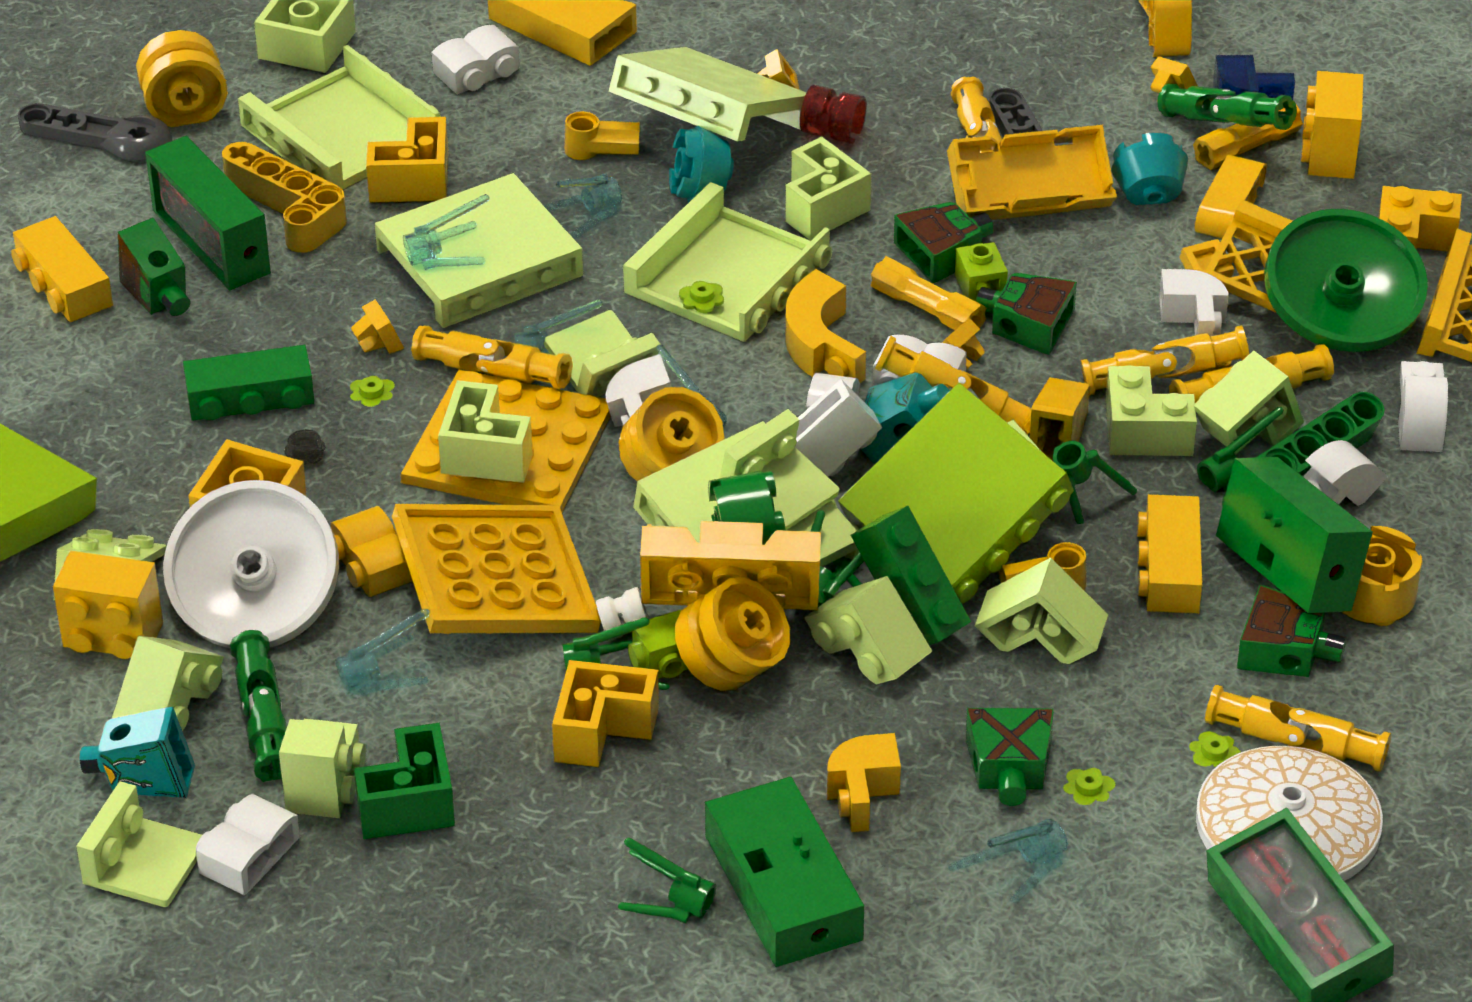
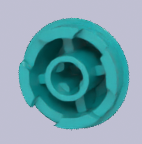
(698, 161)
(1150, 169)

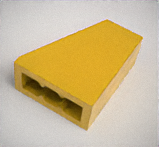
(1059, 414)

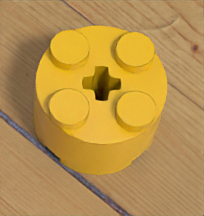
(1387, 579)

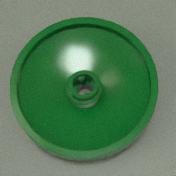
(1345, 280)

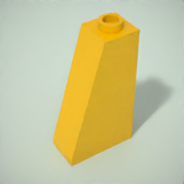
(573, 27)

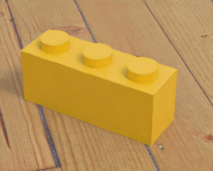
(61, 269)
(1170, 554)

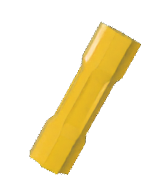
(1237, 139)
(905, 285)

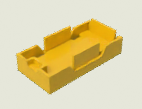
(1032, 173)
(681, 570)

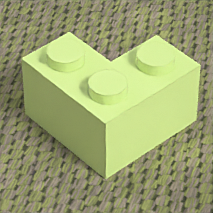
(825, 188)
(1244, 398)
(1147, 421)
(480, 439)
(1046, 607)
(873, 626)
(167, 675)
(320, 766)

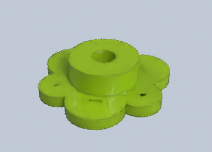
(702, 296)
(371, 390)
(1212, 749)
(1088, 785)

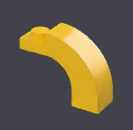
(809, 311)

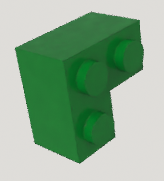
(408, 793)

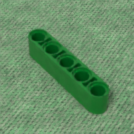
(1349, 421)

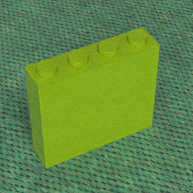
(969, 486)
(38, 493)

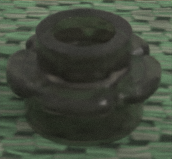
(305, 446)

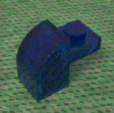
(1239, 75)

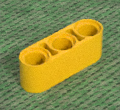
(1235, 181)

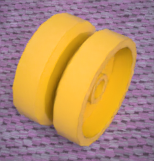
(181, 78)
(668, 429)
(732, 634)

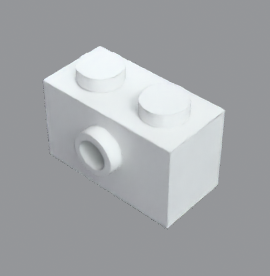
(836, 428)

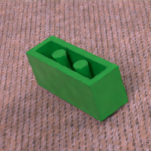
(248, 382)
(900, 550)

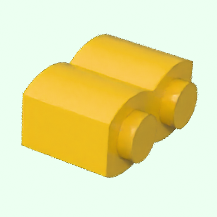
(371, 551)

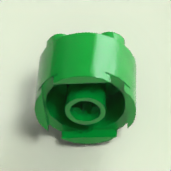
(747, 500)

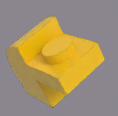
(861, 770)

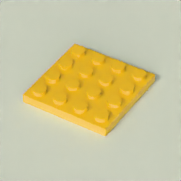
(563, 439)
(495, 569)

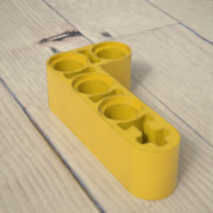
(1169, 26)
(309, 204)

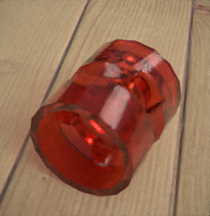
(833, 114)

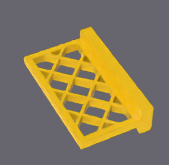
(1257, 228)
(1447, 303)

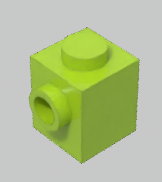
(979, 267)
(656, 646)

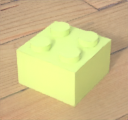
(304, 32)

